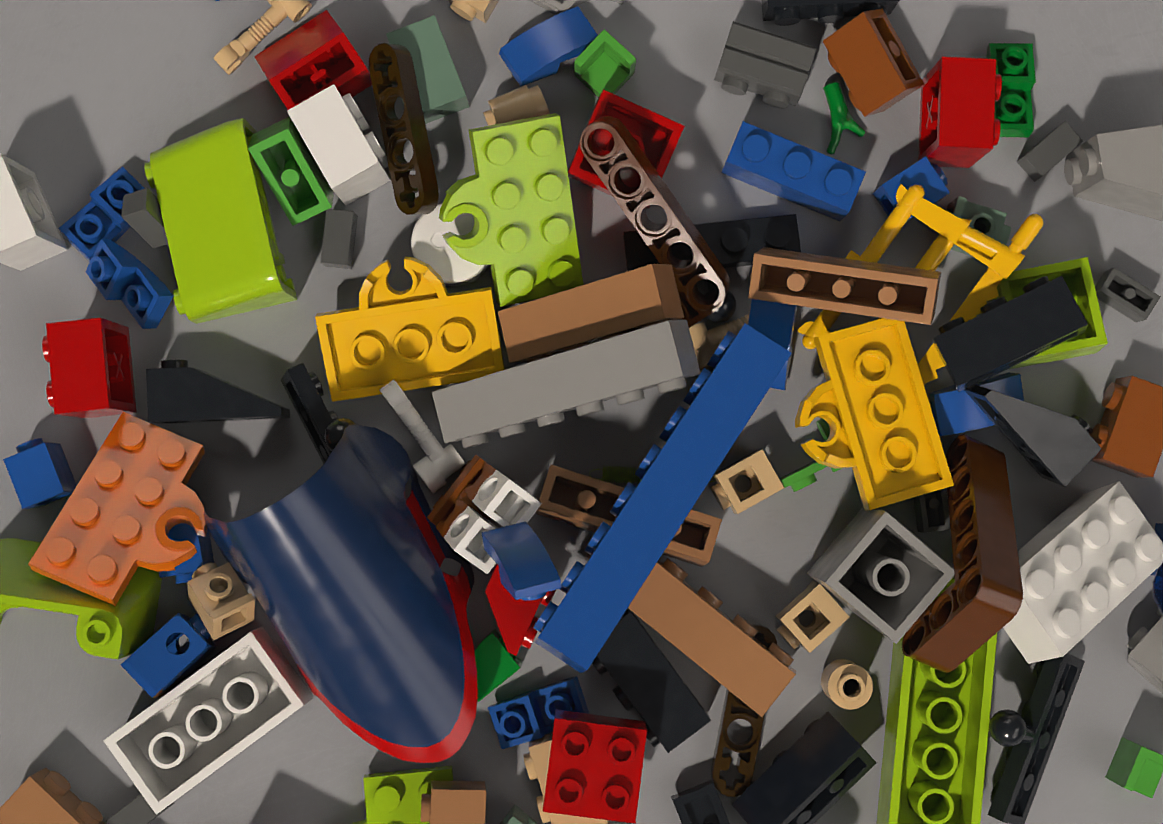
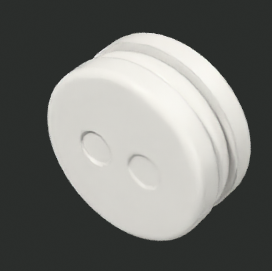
(432, 249)

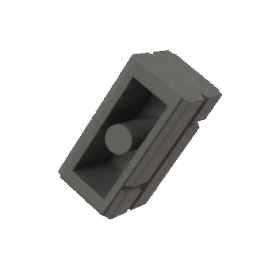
(764, 65)

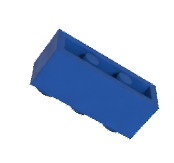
(793, 172)

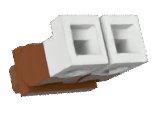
(470, 504)

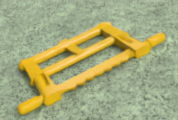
(952, 230)

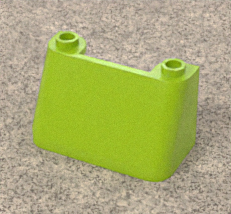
(218, 224)
(100, 627)

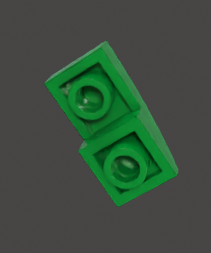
(1017, 71)

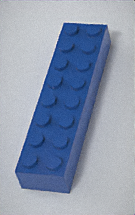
(657, 507)

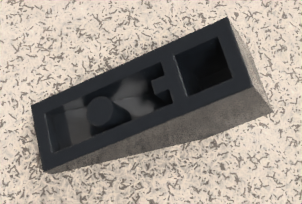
(192, 395)
(1048, 440)

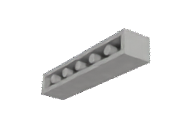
(568, 381)

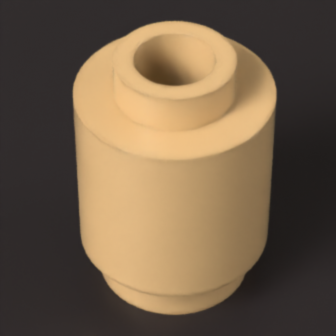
(516, 105)
(837, 674)

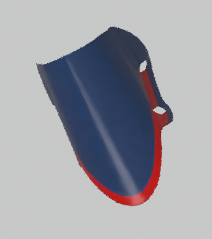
(363, 598)

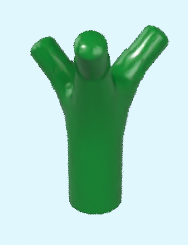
(840, 116)

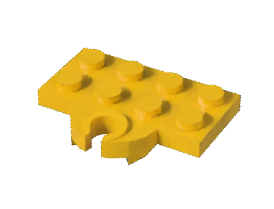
(409, 335)
(875, 414)

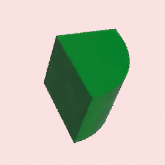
(493, 663)

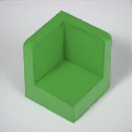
(604, 65)
(1136, 768)

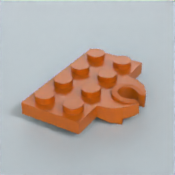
(125, 511)

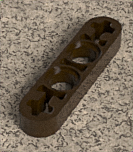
(408, 127)
(732, 710)

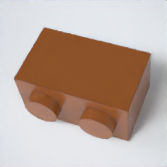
(872, 62)
(1131, 427)

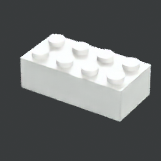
(1081, 571)
(208, 719)

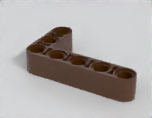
(656, 236)
(984, 560)

